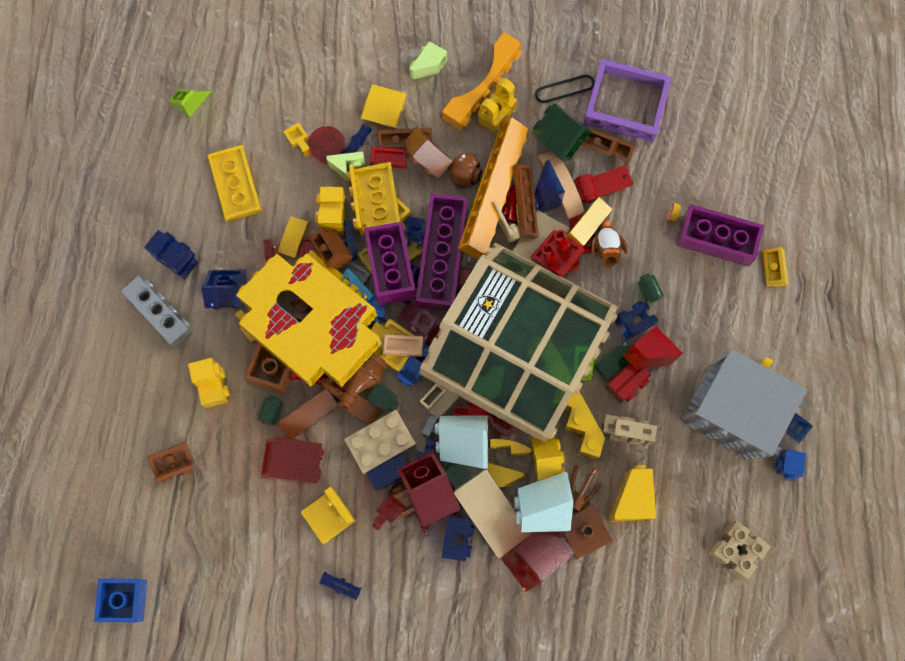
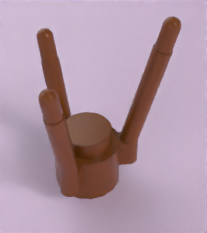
(578, 497)

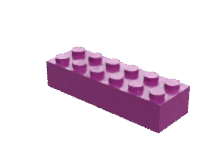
(440, 252)

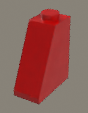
(652, 351)

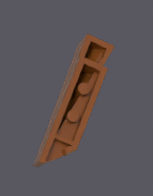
(610, 145)

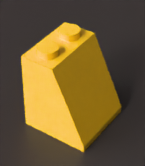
(635, 496)

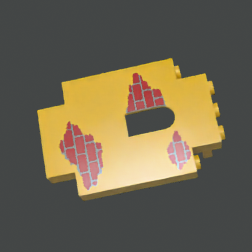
(328, 339)

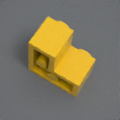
(209, 380)
(546, 457)

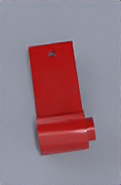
(602, 184)

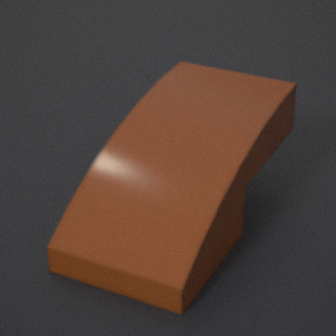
(363, 410)

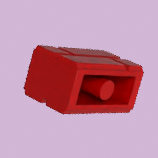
(627, 381)

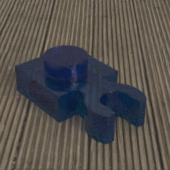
(415, 229)

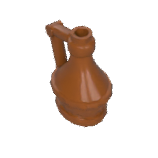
(365, 377)

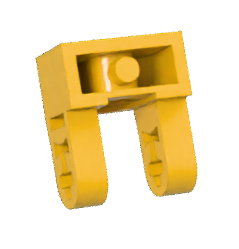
(501, 100)

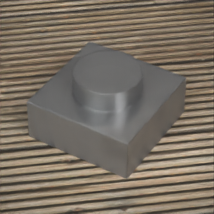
(430, 427)

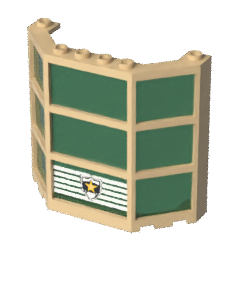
(518, 341)

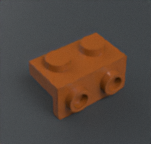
(171, 462)

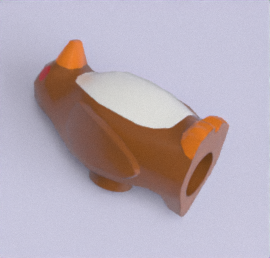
(608, 244)

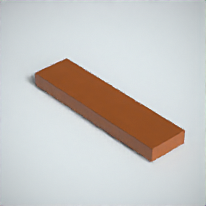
(525, 201)

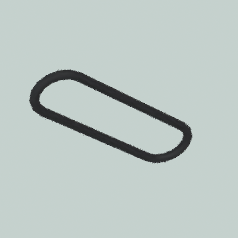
(566, 95)

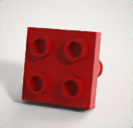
(557, 253)

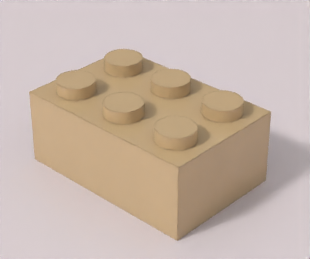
(380, 442)

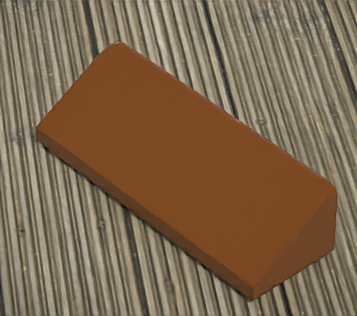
(395, 137)
(308, 414)

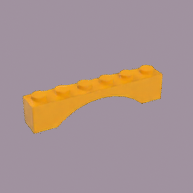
(461, 108)

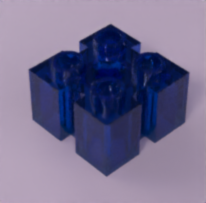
(172, 253)

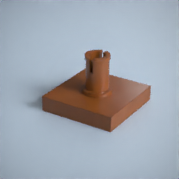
(587, 532)

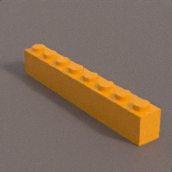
(493, 186)

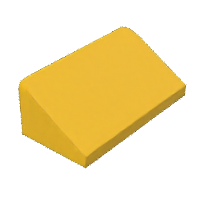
(775, 267)

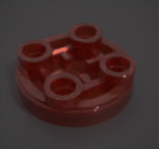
(326, 142)

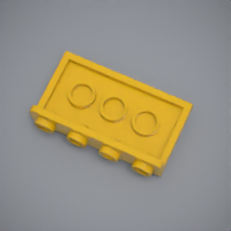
(373, 196)

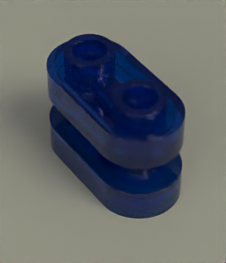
(638, 310)

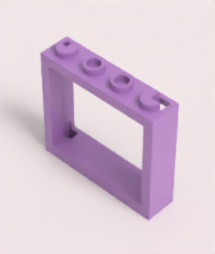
(621, 125)

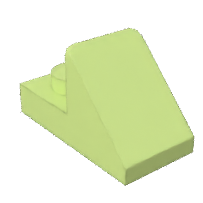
(341, 162)

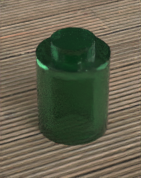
(650, 288)
(270, 410)

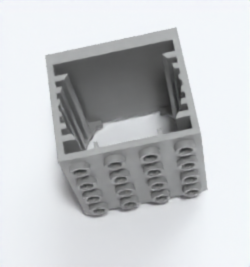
(743, 405)

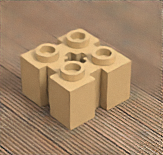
(727, 553)

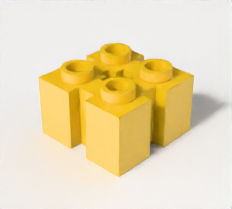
(332, 209)

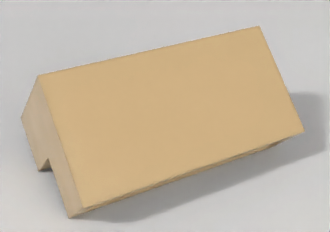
(438, 401)

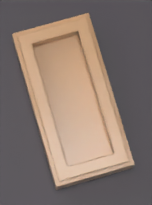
(403, 345)

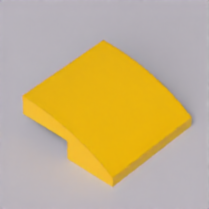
(384, 106)

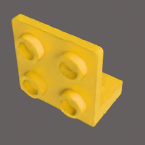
(328, 516)

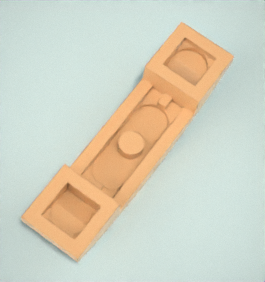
(571, 201)

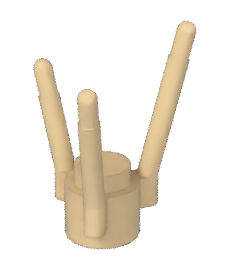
(511, 232)

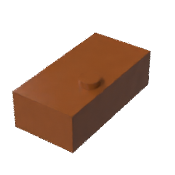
(267, 371)

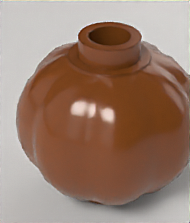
(464, 170)

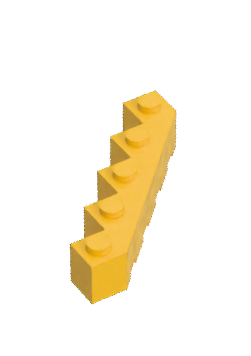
(582, 422)

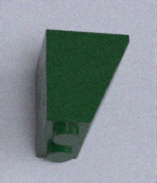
(560, 132)

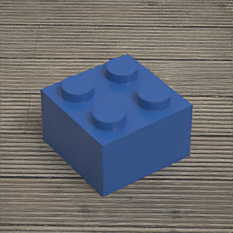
(120, 600)

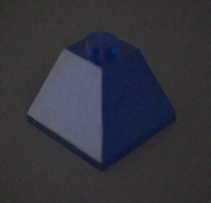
(549, 190)

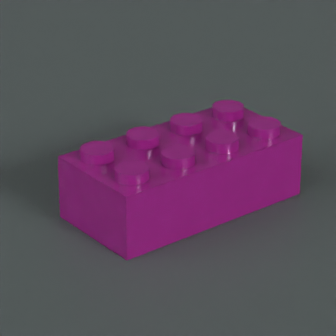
(720, 235)
(390, 263)

